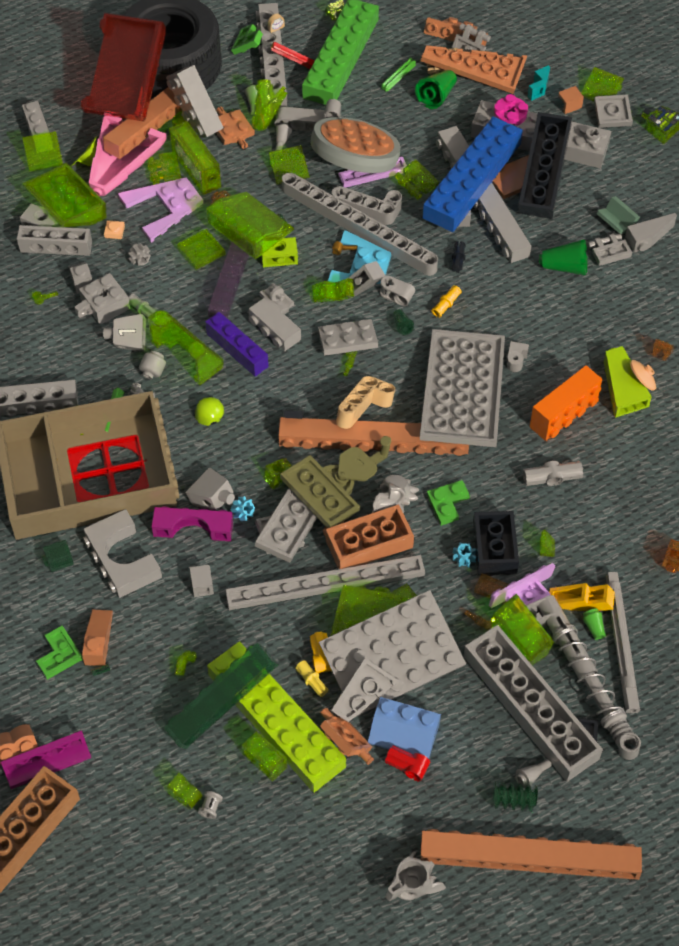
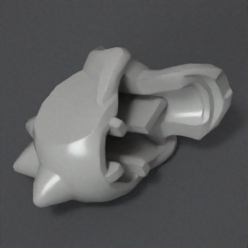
(395, 491)

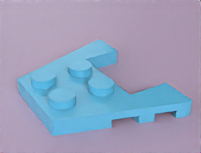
(366, 253)

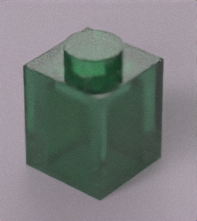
(57, 556)

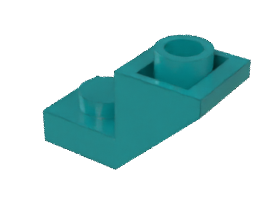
(540, 83)

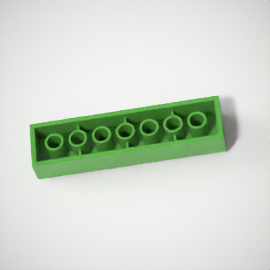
(340, 51)

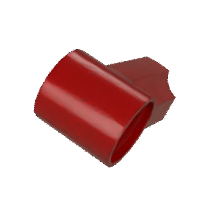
(412, 765)

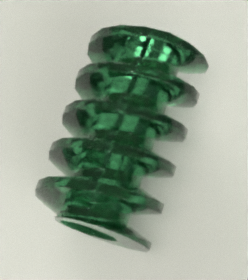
(515, 796)

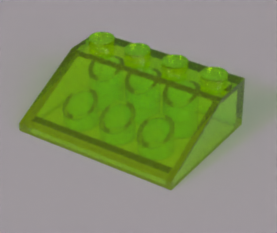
(67, 197)
(247, 223)

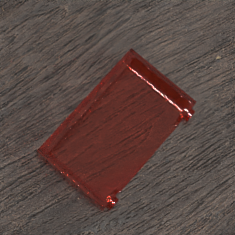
(125, 67)

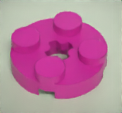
(512, 103)

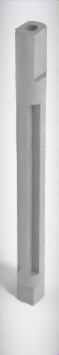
(623, 646)

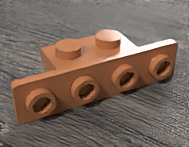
(447, 29)

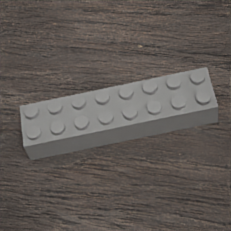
(577, 150)
(532, 703)

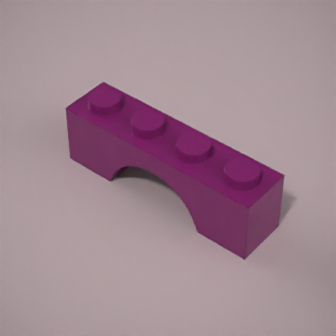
(170, 520)

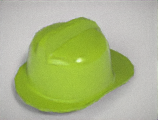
(87, 157)

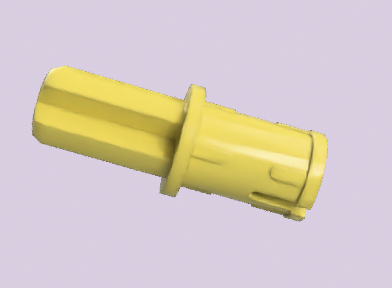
(311, 678)

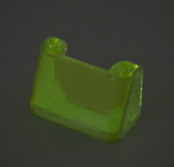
(170, 331)

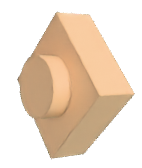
(114, 229)

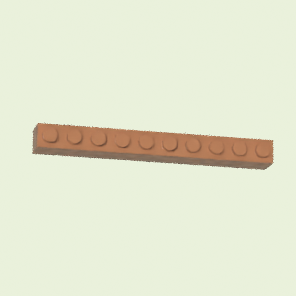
(363, 435)
(531, 854)

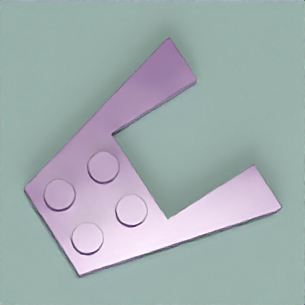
(176, 195)

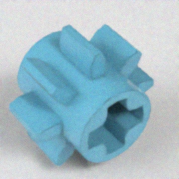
(242, 508)
(464, 559)

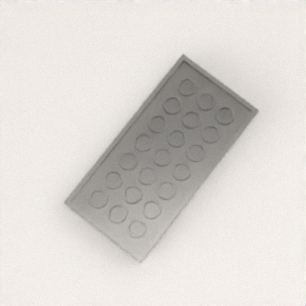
(463, 388)

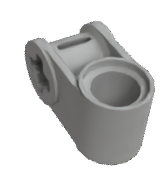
(398, 291)

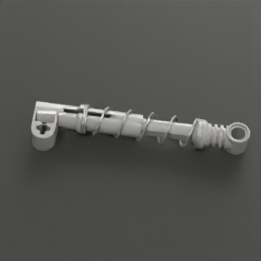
(566, 636)

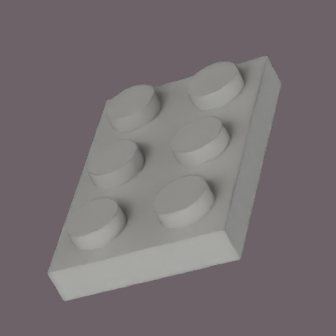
(347, 337)

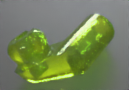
(182, 660)

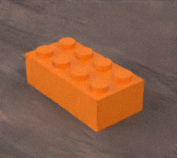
(566, 403)

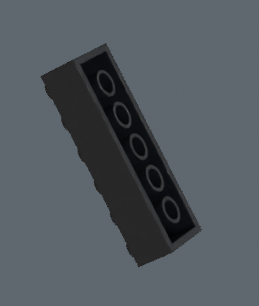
(545, 165)

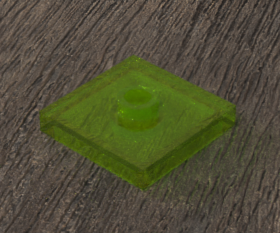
(42, 151)
(201, 249)

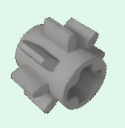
(139, 254)

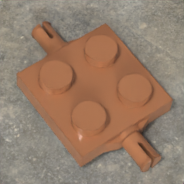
(235, 128)
(345, 736)

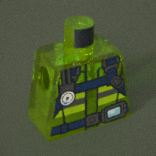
(661, 123)

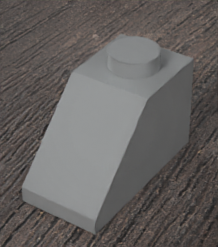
(80, 275)
(366, 277)

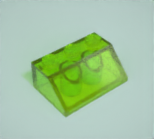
(523, 629)

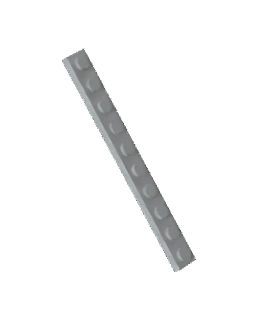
(324, 582)

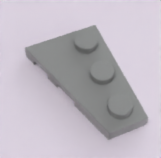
(363, 688)

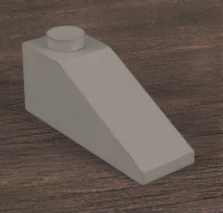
(647, 233)

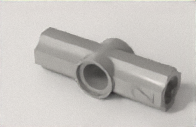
(553, 473)

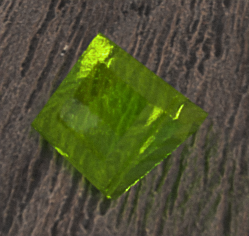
(547, 544)

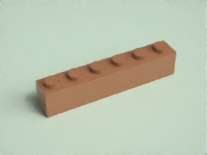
(132, 132)

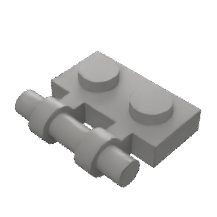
(463, 41)
(613, 251)

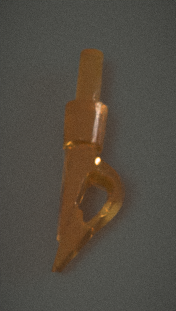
(479, 620)

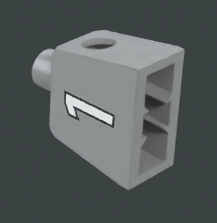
(128, 333)

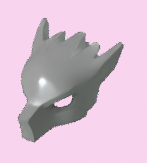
(413, 880)

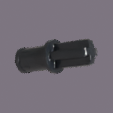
(458, 256)

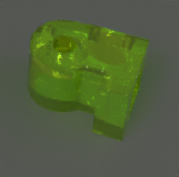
(273, 471)
(183, 791)

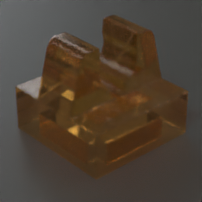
(662, 346)

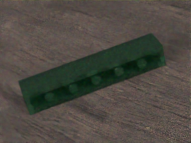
(220, 695)

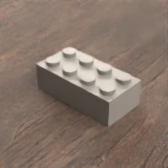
(194, 101)

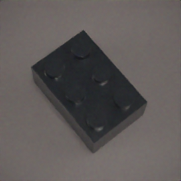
(495, 542)

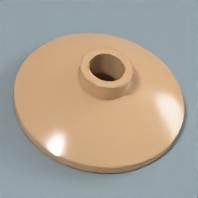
(644, 374)

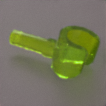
(39, 298)

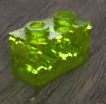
(264, 756)

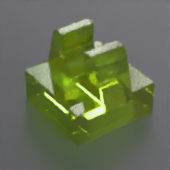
(334, 7)

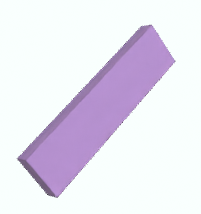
(351, 178)

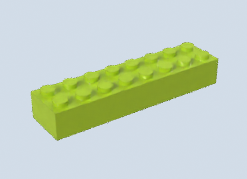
(285, 726)

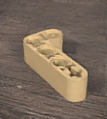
(367, 391)

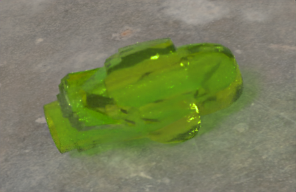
(266, 104)

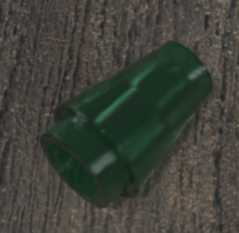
(403, 322)

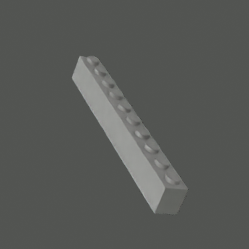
(490, 204)

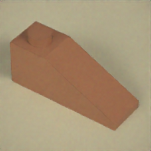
(97, 638)

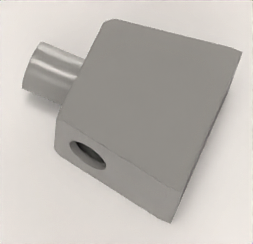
(210, 491)

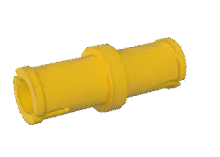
(446, 301)

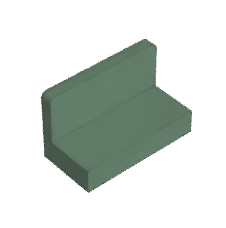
(618, 215)

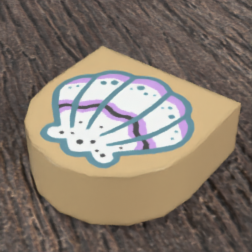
(275, 23)

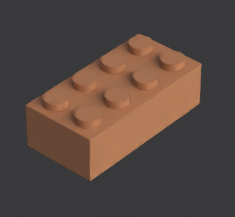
(369, 538)

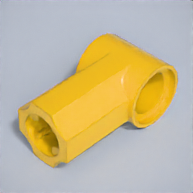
(319, 660)

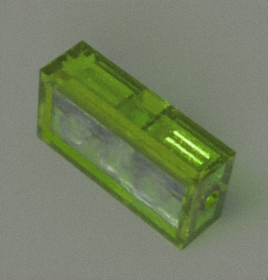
(195, 157)

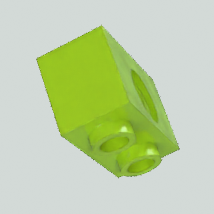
(281, 254)

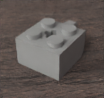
(102, 299)

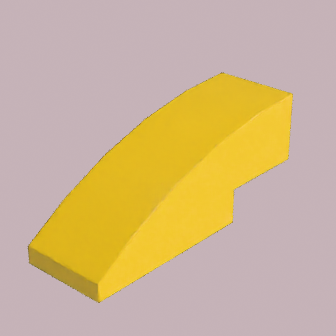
(584, 598)

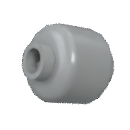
(152, 364)

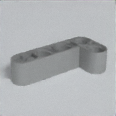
(306, 118)
(383, 211)

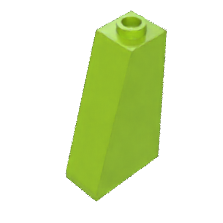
(624, 387)

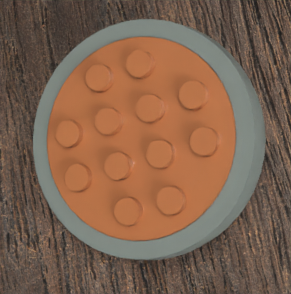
(355, 145)

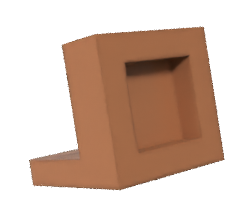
(572, 99)

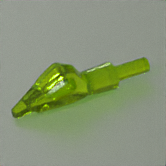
(350, 361)

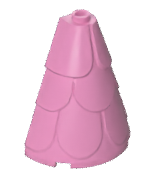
(108, 170)

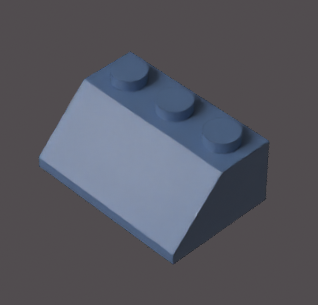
(404, 727)

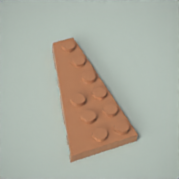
(480, 66)

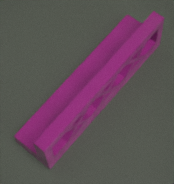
(54, 756)

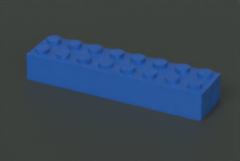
(472, 174)

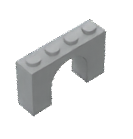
(122, 577)

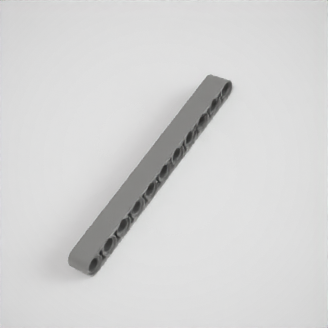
(360, 224)

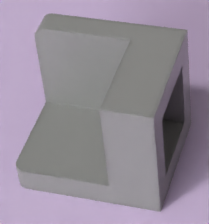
(201, 580)

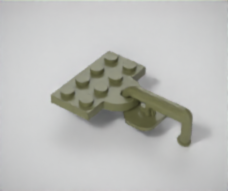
(329, 488)

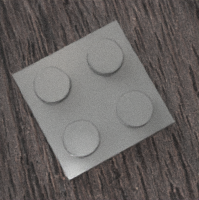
(613, 111)

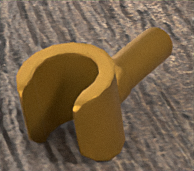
(338, 247)

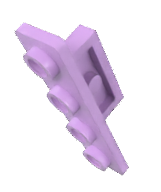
(528, 588)

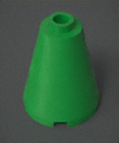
(435, 88)
(566, 258)

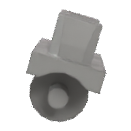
(276, 296)

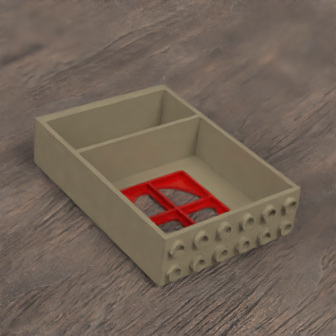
(46, 492)

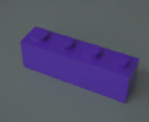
(237, 344)

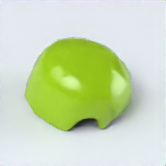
(209, 411)

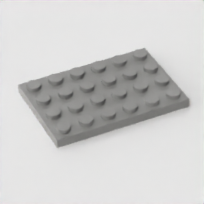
(404, 641)

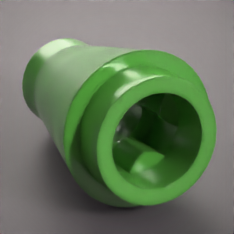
(594, 622)

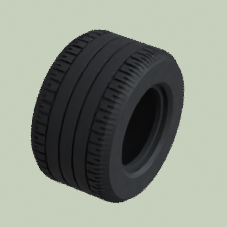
(185, 23)

